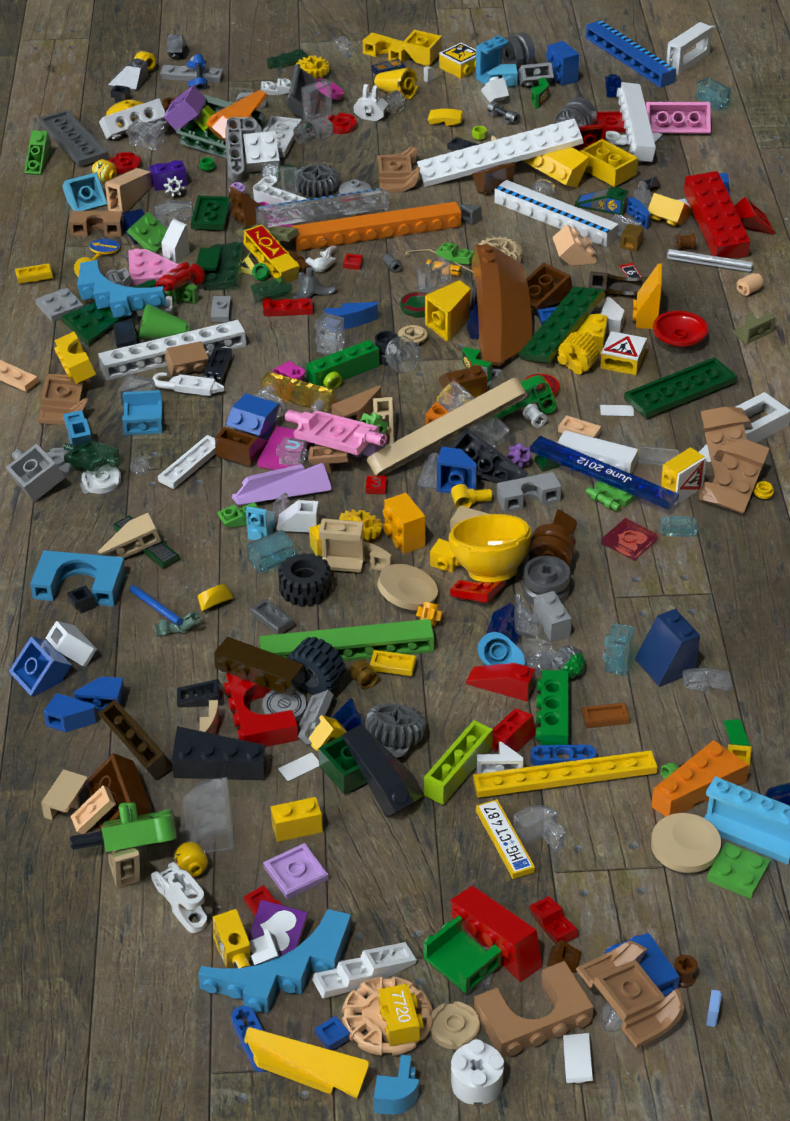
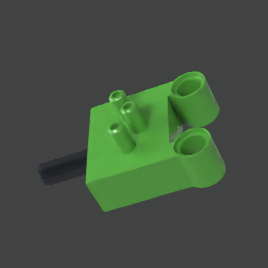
(130, 830)

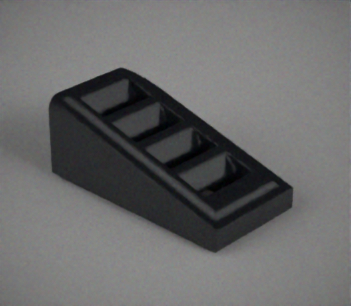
(205, 691)

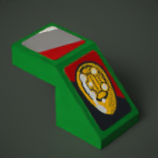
(540, 93)
(472, 357)

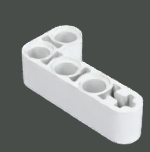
(267, 191)

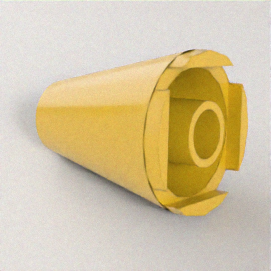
(401, 80)

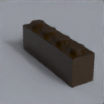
(259, 666)
(135, 739)

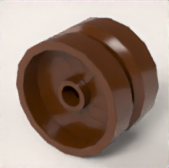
(552, 541)

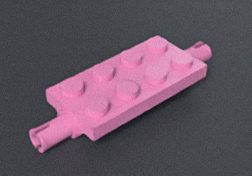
(335, 431)

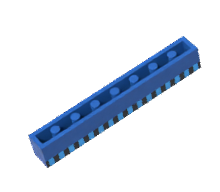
(631, 53)

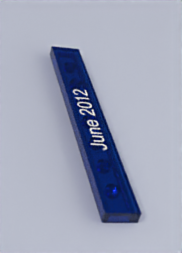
(604, 472)

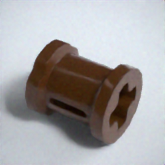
(685, 241)
(686, 967)

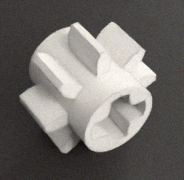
(177, 190)

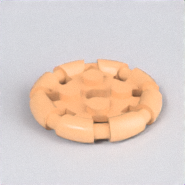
(372, 1020)

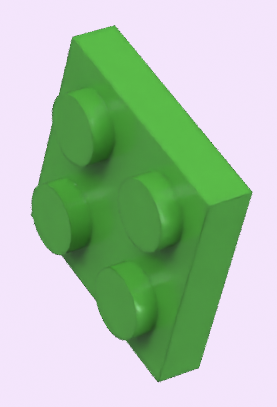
(148, 232)
(738, 870)

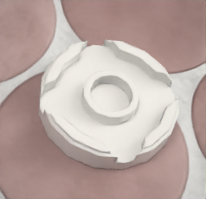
(103, 480)

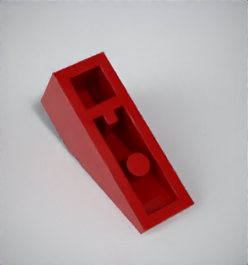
(505, 679)

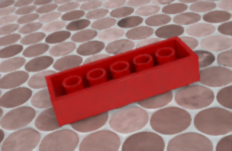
(716, 215)

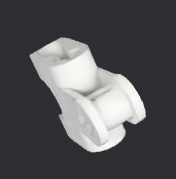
(183, 895)

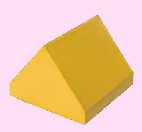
(742, 752)

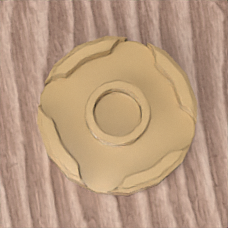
(454, 1025)

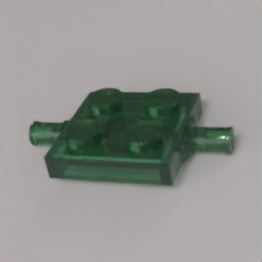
(91, 455)

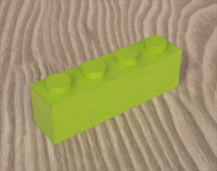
(457, 762)

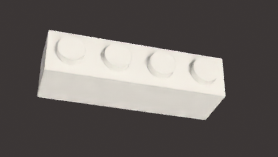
(605, 451)

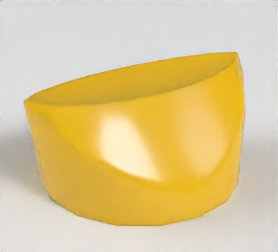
(214, 596)

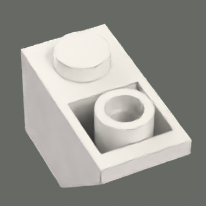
(495, 89)
(615, 315)
(299, 516)
(71, 643)

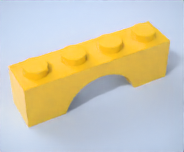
(73, 358)

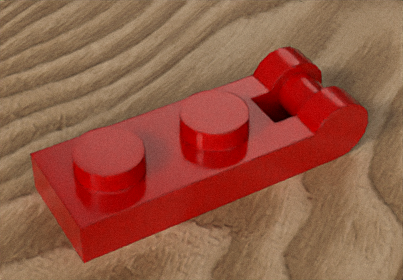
(287, 307)

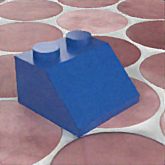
(253, 416)
(455, 468)
(39, 666)

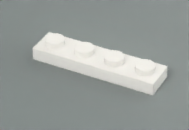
(188, 462)

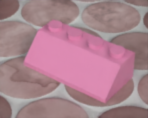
(679, 117)

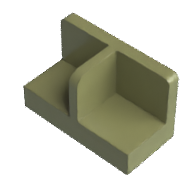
(755, 328)

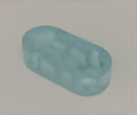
(678, 526)

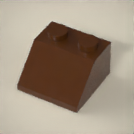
(492, 177)
(471, 379)

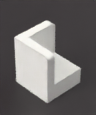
(264, 948)

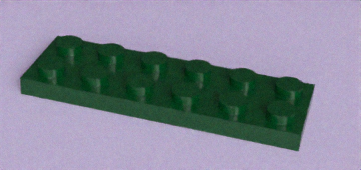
(561, 323)
(680, 387)

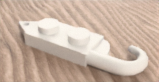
(189, 384)

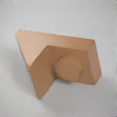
(327, 456)

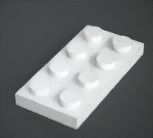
(284, 132)

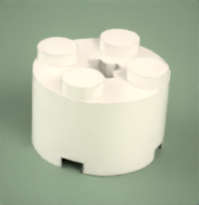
(477, 1073)

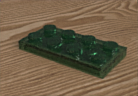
(228, 267)

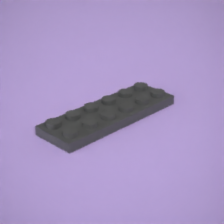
(73, 138)

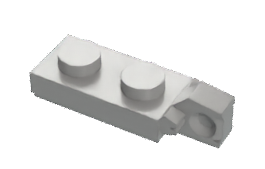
(316, 707)

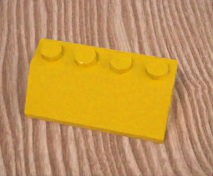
(563, 165)

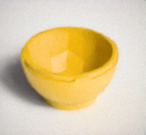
(490, 545)

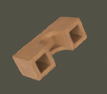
(84, 221)

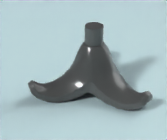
(310, 285)

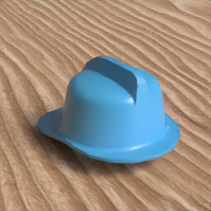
(499, 649)

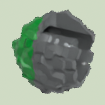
(569, 659)

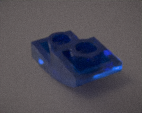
(612, 83)

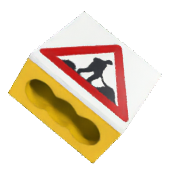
(623, 353)
(684, 473)

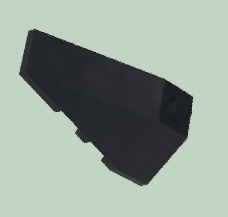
(489, 461)

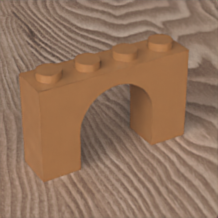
(513, 1033)

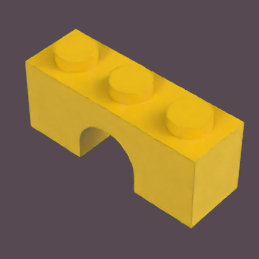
(378, 44)

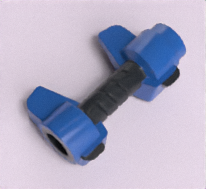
(199, 65)

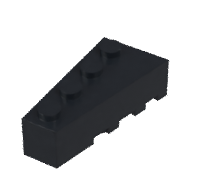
(216, 756)

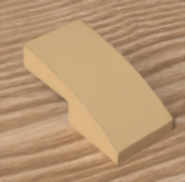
(376, 556)
(210, 723)

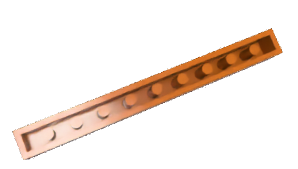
(377, 226)

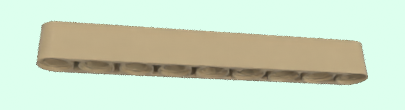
(446, 427)

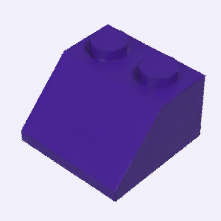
(161, 172)

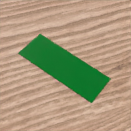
(736, 732)

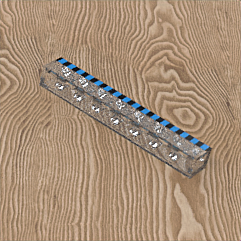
(322, 207)

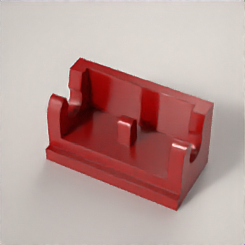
(514, 730)

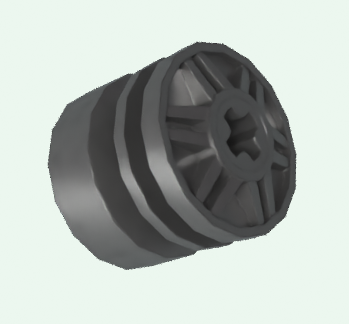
(580, 109)

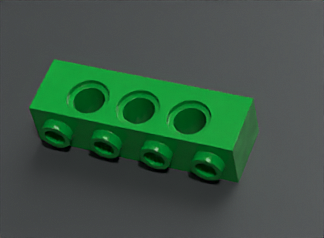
(554, 708)

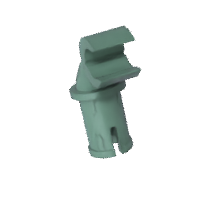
(166, 628)

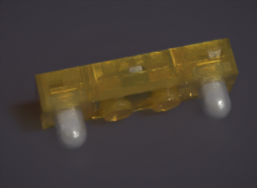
(299, 392)

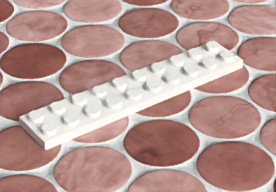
(500, 151)

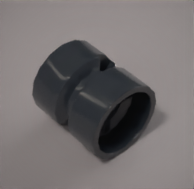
(381, 341)

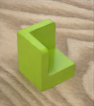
(205, 114)

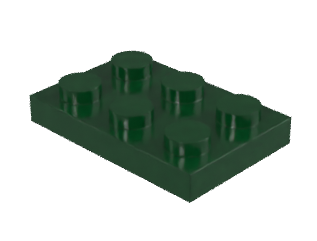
(210, 212)

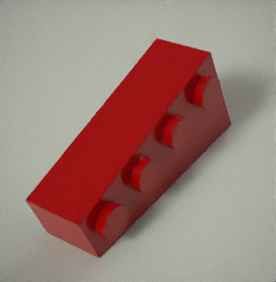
(494, 924)

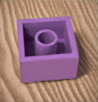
(185, 108)

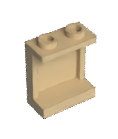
(342, 544)

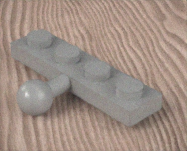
(187, 74)

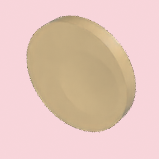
(407, 586)
(685, 842)

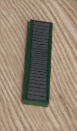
(159, 553)

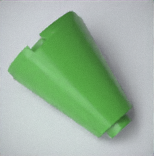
(160, 324)

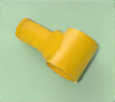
(466, 497)

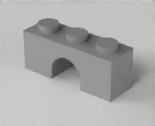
(542, 487)

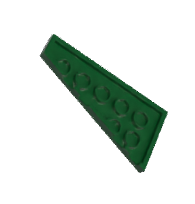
(92, 323)

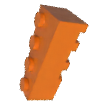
(691, 780)

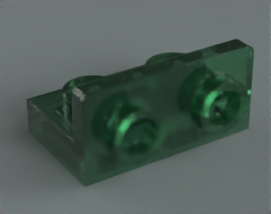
(270, 289)

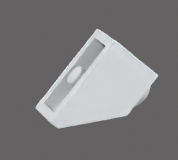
(176, 243)

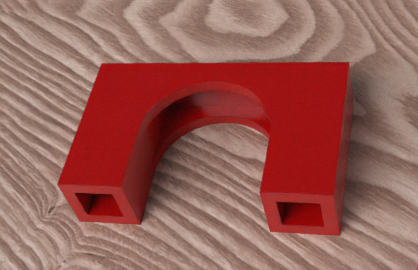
(254, 727)

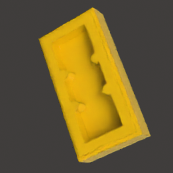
(33, 273)
(393, 662)

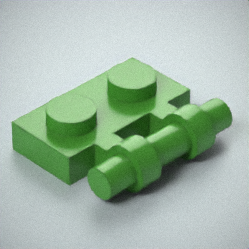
(610, 496)

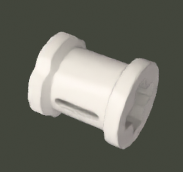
(536, 417)

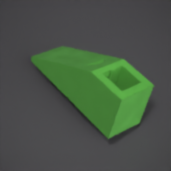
(38, 152)

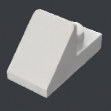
(505, 760)

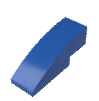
(355, 313)

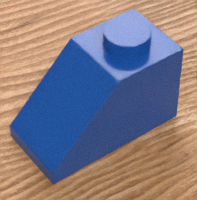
(102, 692)

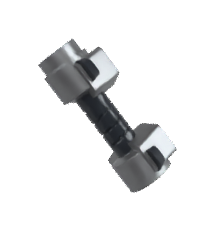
(509, 116)

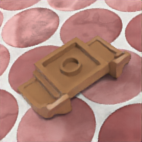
(397, 172)
(61, 397)
(723, 424)
(735, 475)
(633, 994)

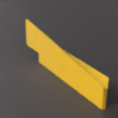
(307, 1063)

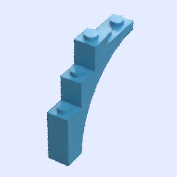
(118, 297)
(289, 973)

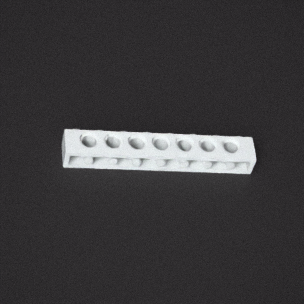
(151, 354)

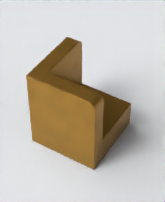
(632, 237)

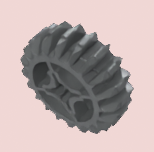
(317, 180)
(395, 724)

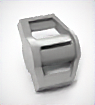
(115, 276)

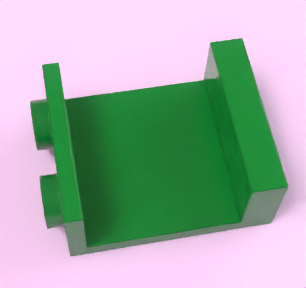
(459, 956)

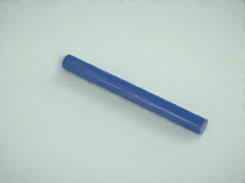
(156, 605)

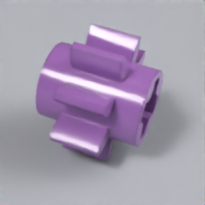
(519, 455)

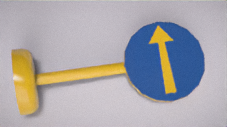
(99, 246)

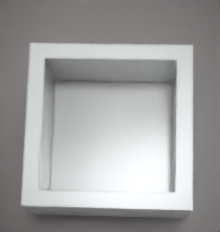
(260, 149)

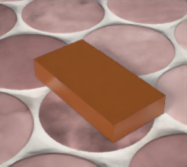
(605, 715)

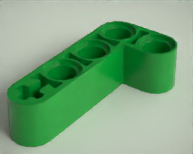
(534, 395)

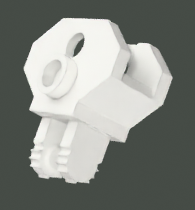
(370, 103)

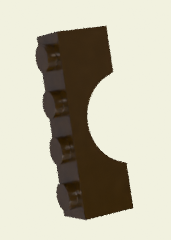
(615, 284)

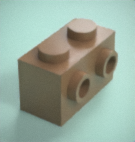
(186, 358)

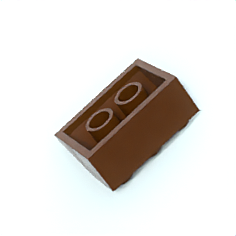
(125, 785)

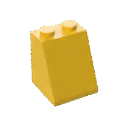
(448, 309)

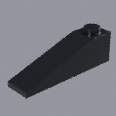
(386, 776)

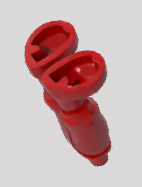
(181, 275)

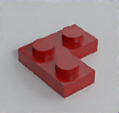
(476, 591)

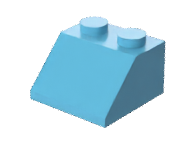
(84, 192)

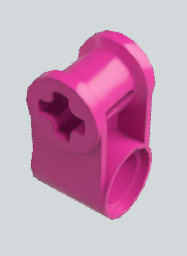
(290, 370)

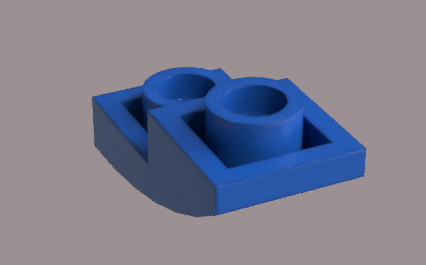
(638, 211)

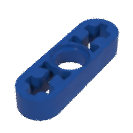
(548, 750)
(239, 1027)

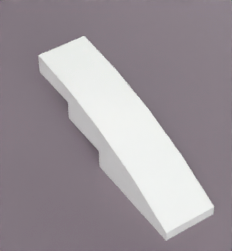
(373, 963)

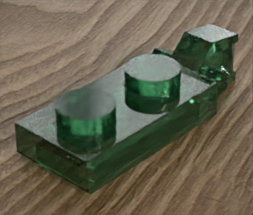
(286, 59)

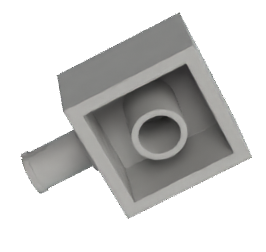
(34, 471)

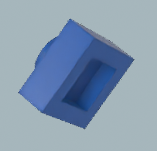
(332, 1033)

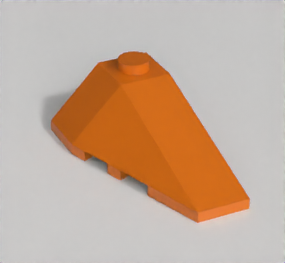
(241, 108)

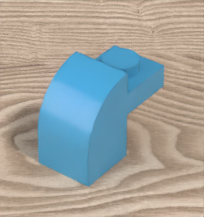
(77, 427)
(398, 1093)

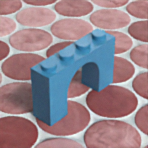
(58, 566)

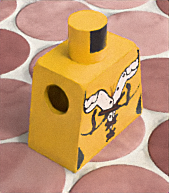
(231, 939)

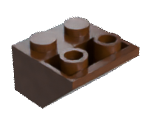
(243, 207)
(238, 446)

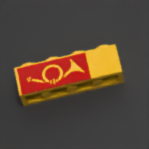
(271, 253)

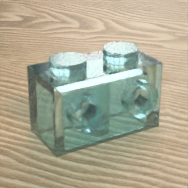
(713, 92)
(269, 551)
(619, 649)

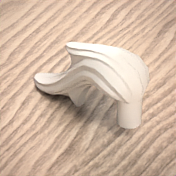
(324, 262)

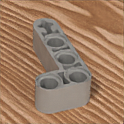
(236, 149)

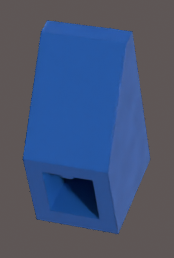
(69, 713)

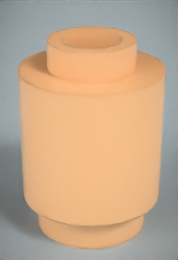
(750, 284)

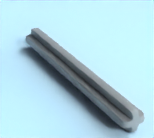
(709, 260)

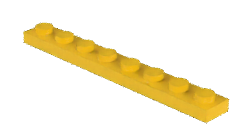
(564, 773)

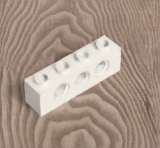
(109, 122)

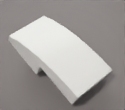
(281, 87)
(577, 1058)

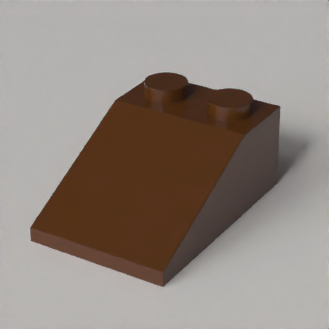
(548, 286)

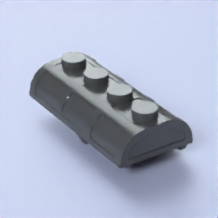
(299, 79)

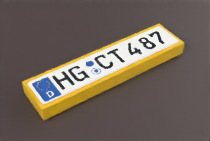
(505, 839)

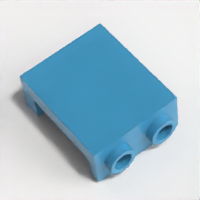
(489, 56)
(142, 412)

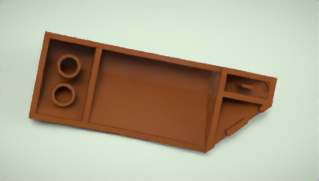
(502, 304)

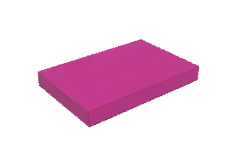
(268, 457)

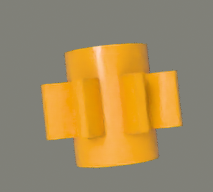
(430, 611)

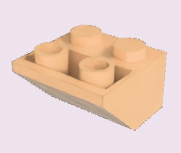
(574, 247)

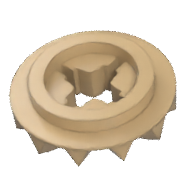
(420, 333)

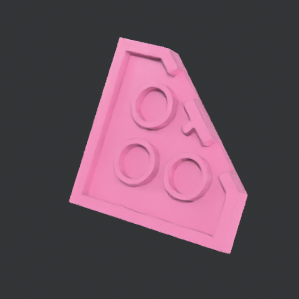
(147, 266)

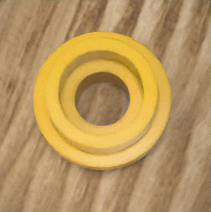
(763, 490)

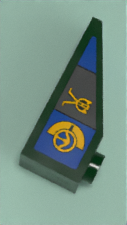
(607, 200)

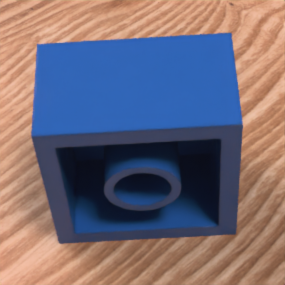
(564, 62)

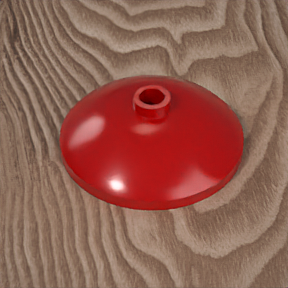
(680, 328)

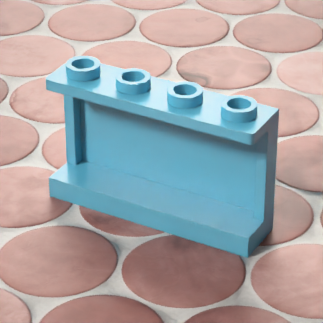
(750, 819)

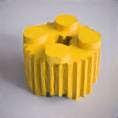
(578, 352)

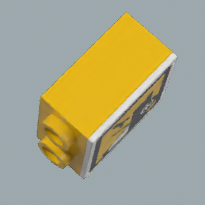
(458, 60)

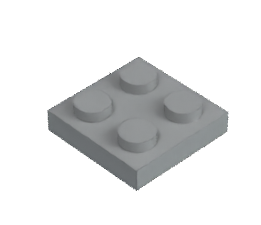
(58, 304)

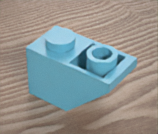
(505, 71)
(259, 522)

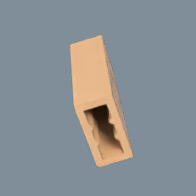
(127, 189)

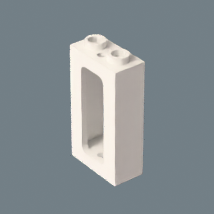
(699, 35)
(776, 420)

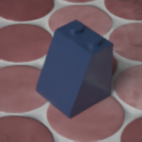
(669, 648)

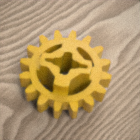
(314, 66)
(371, 525)

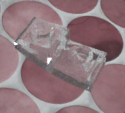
(702, 678)

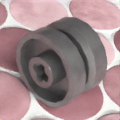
(519, 50)
(544, 576)

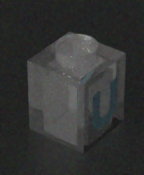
(291, 451)

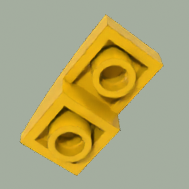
(449, 116)

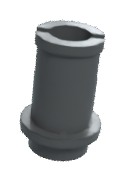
(393, 264)

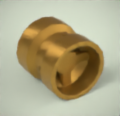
(365, 676)

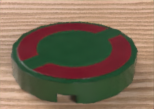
(413, 304)

